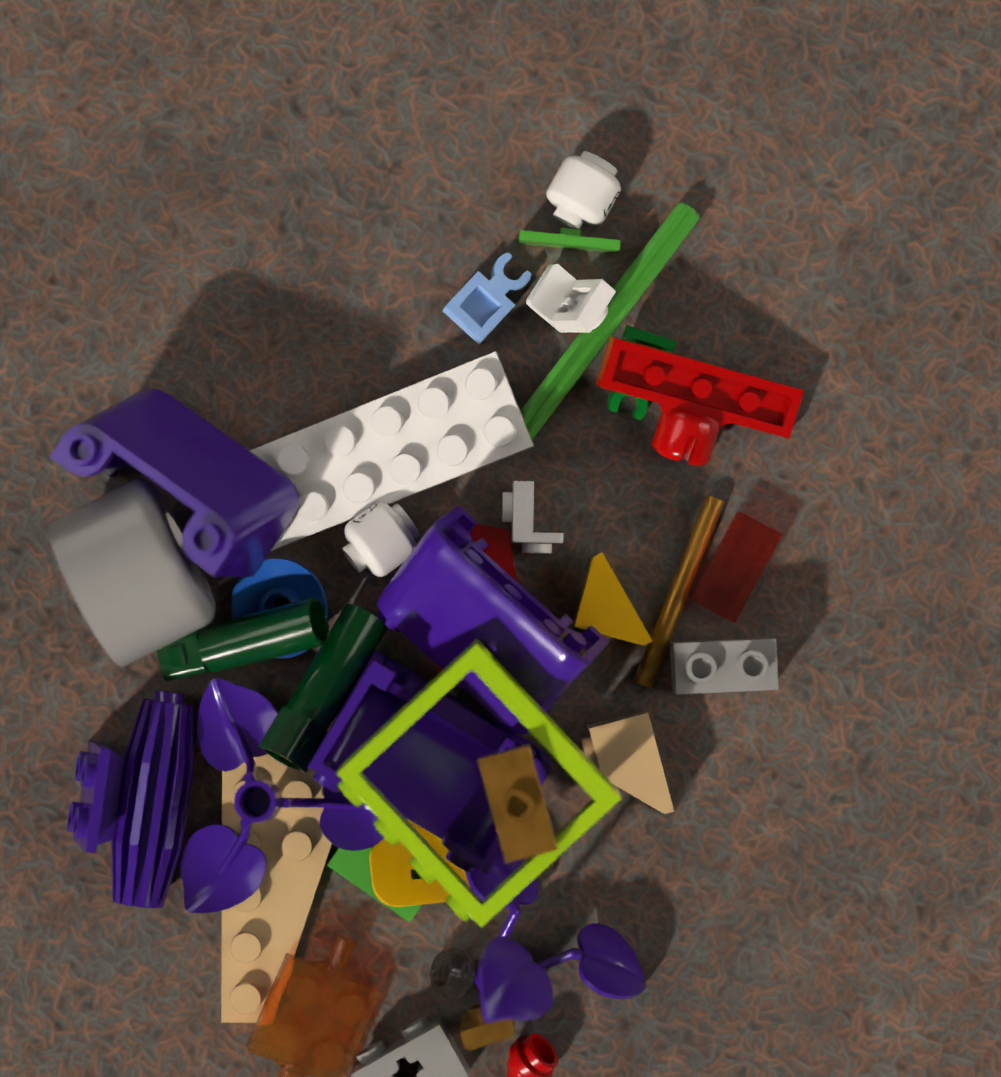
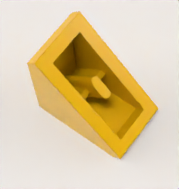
(608, 606)

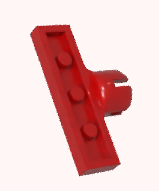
(696, 398)

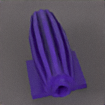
(139, 800)

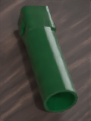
(247, 640)
(323, 688)

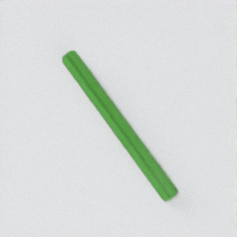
(628, 292)

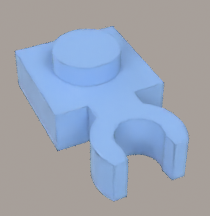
(483, 301)

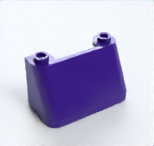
(234, 493)
(458, 594)
(432, 766)

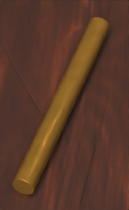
(679, 591)

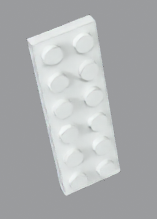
(398, 445)

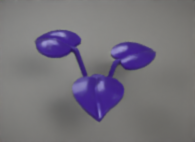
(215, 862)
(520, 988)

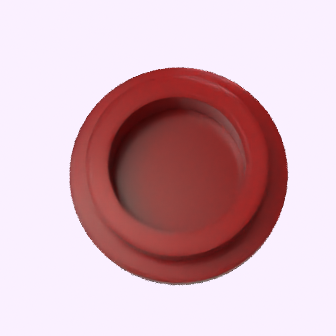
(531, 1057)

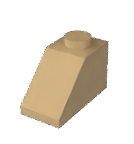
(630, 758)

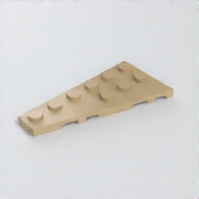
(274, 917)

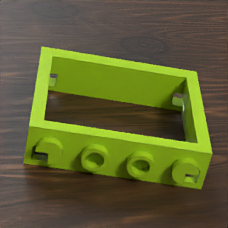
(426, 860)

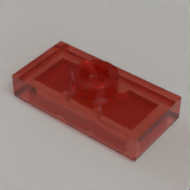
(735, 566)

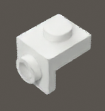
(569, 302)
(519, 509)

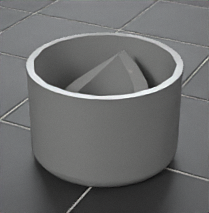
(131, 571)

